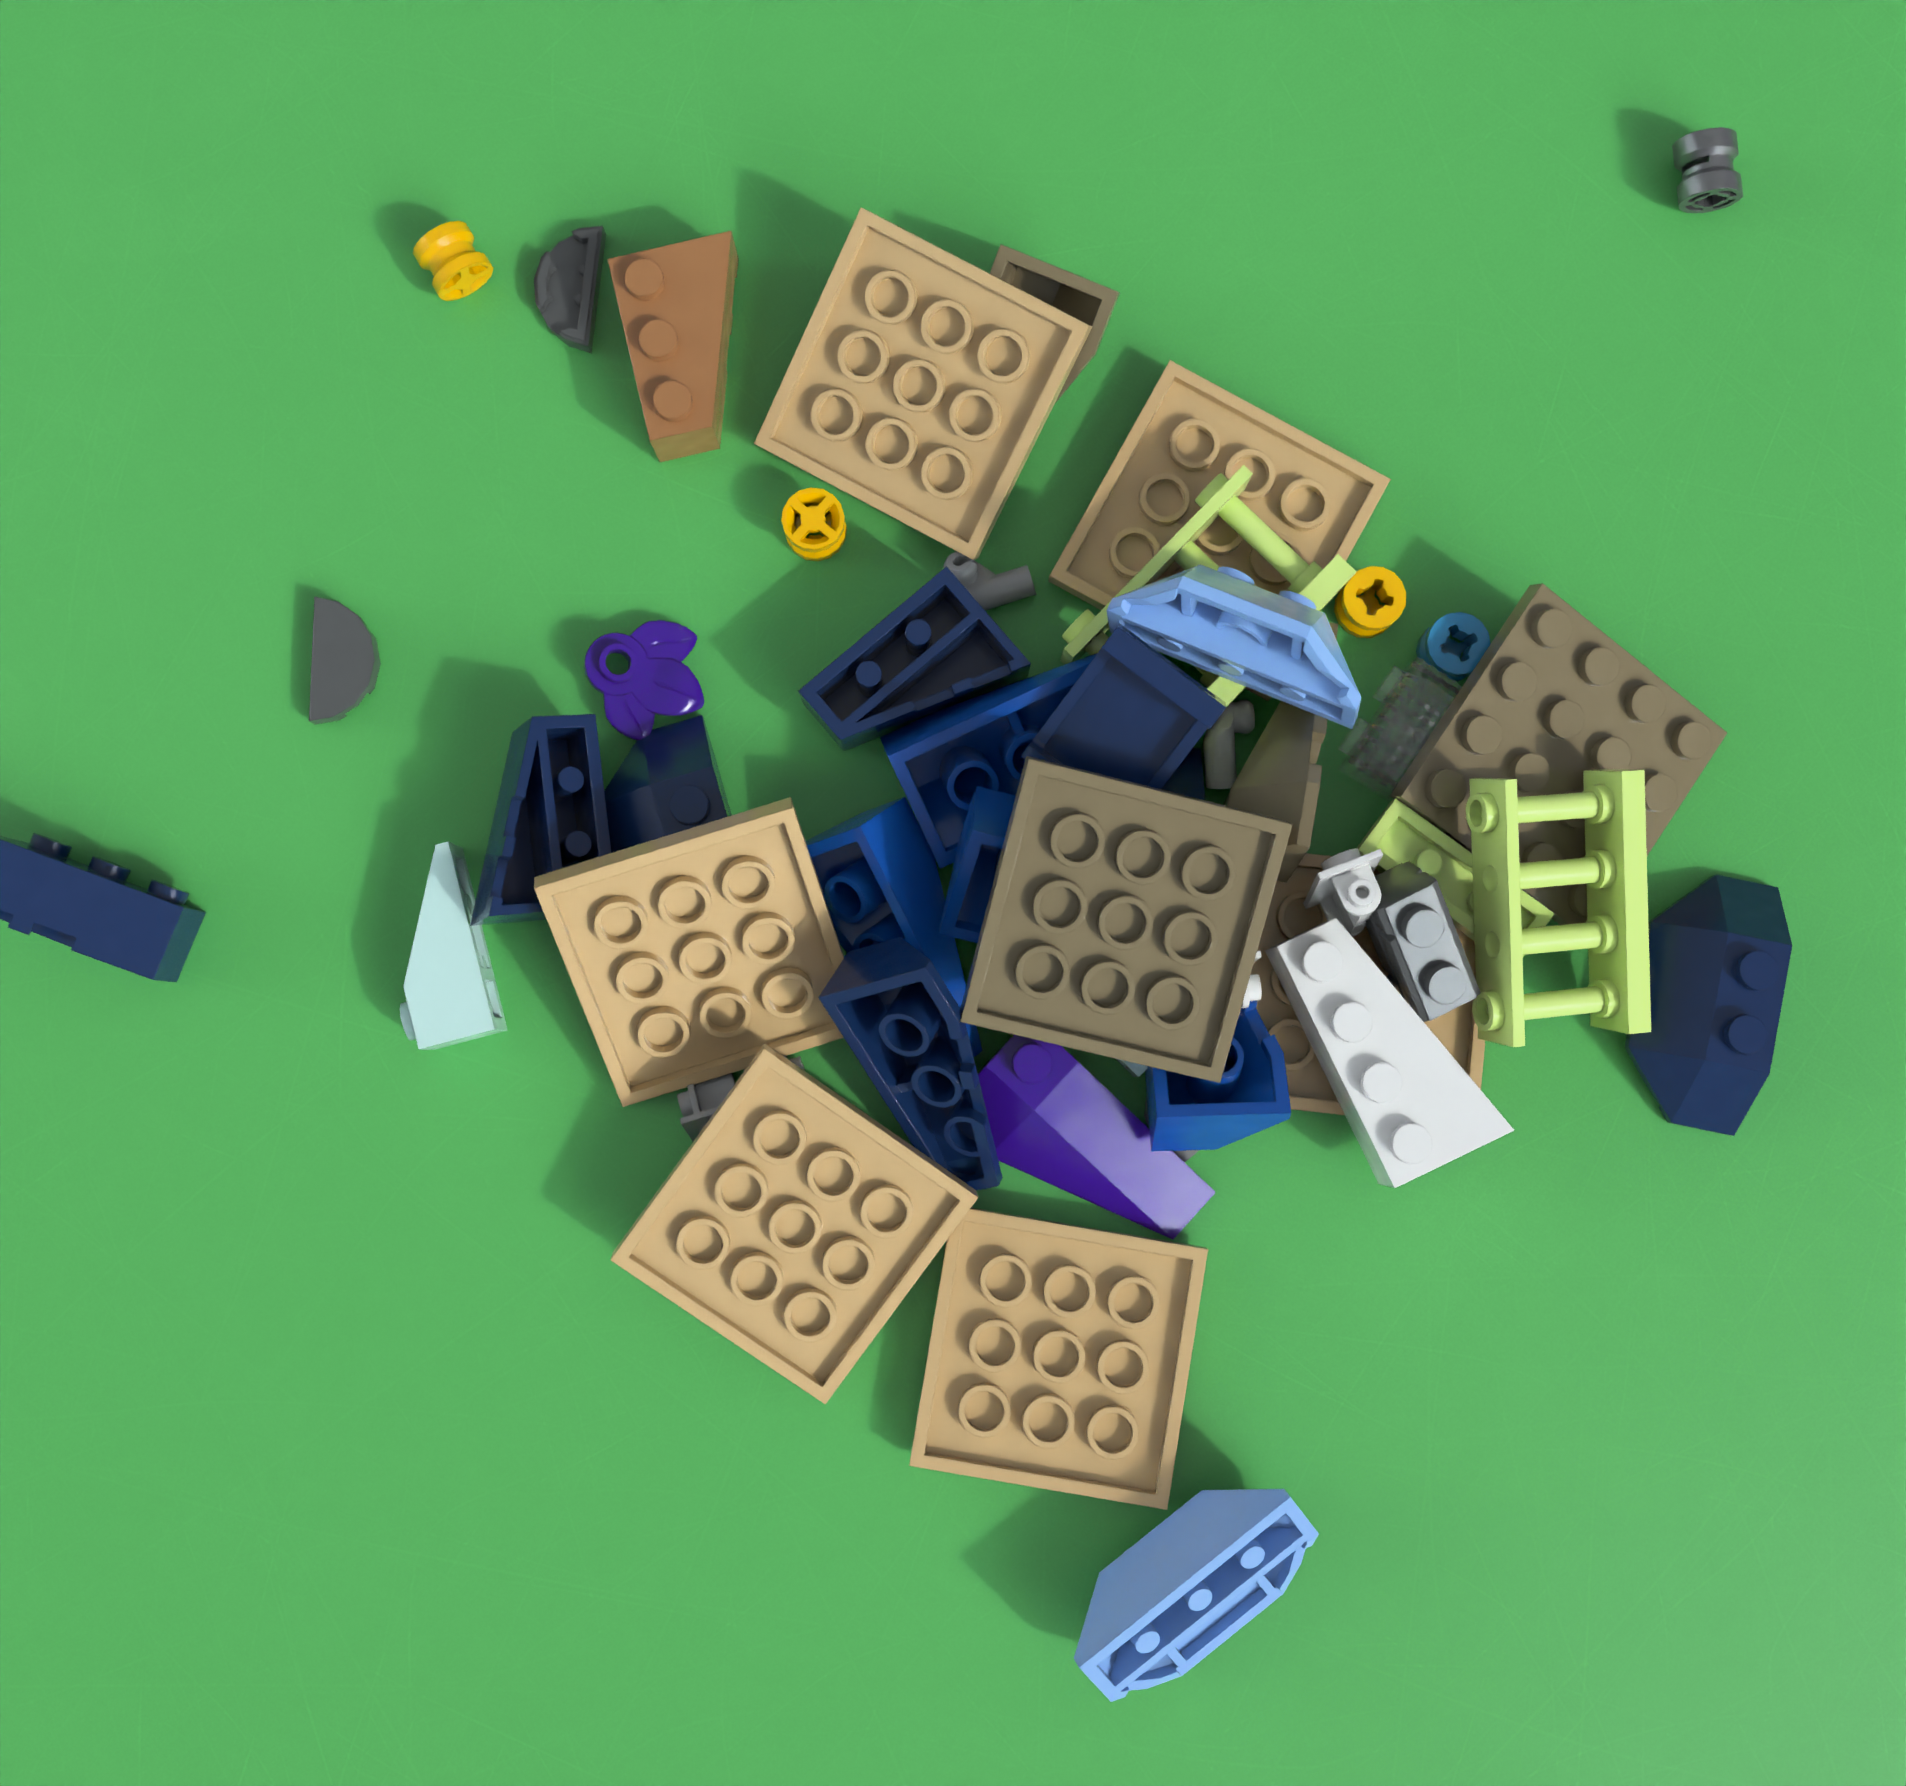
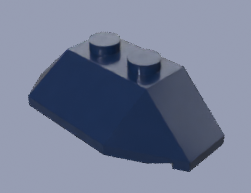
(665, 786)
(1714, 1002)

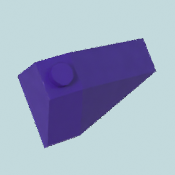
(1079, 1137)

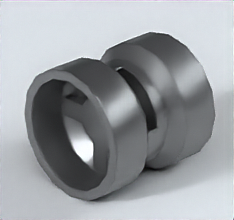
(1707, 170)

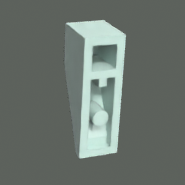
(449, 968)

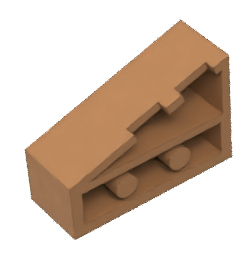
(677, 334)

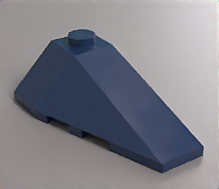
(916, 1054)

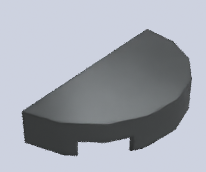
(570, 285)
(342, 661)

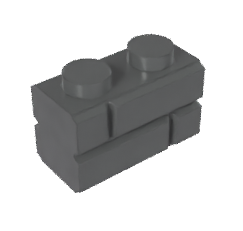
(1420, 943)

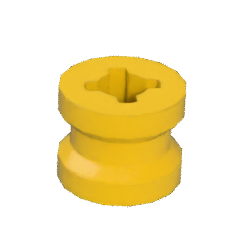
(453, 260)
(806, 514)
(1363, 614)

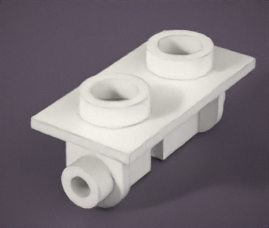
(1347, 889)

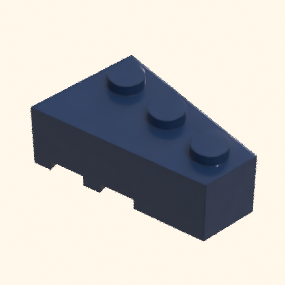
(913, 663)
(544, 816)
(96, 908)

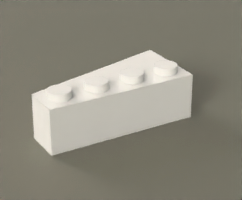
(1385, 1066)

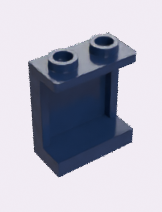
(1128, 715)

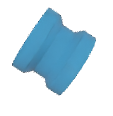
(1445, 653)

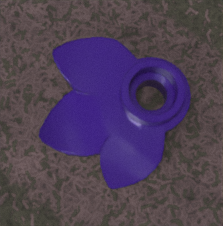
(654, 679)

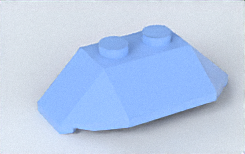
(1244, 636)
(1190, 1586)

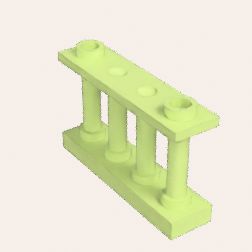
(1217, 500)
(1616, 904)

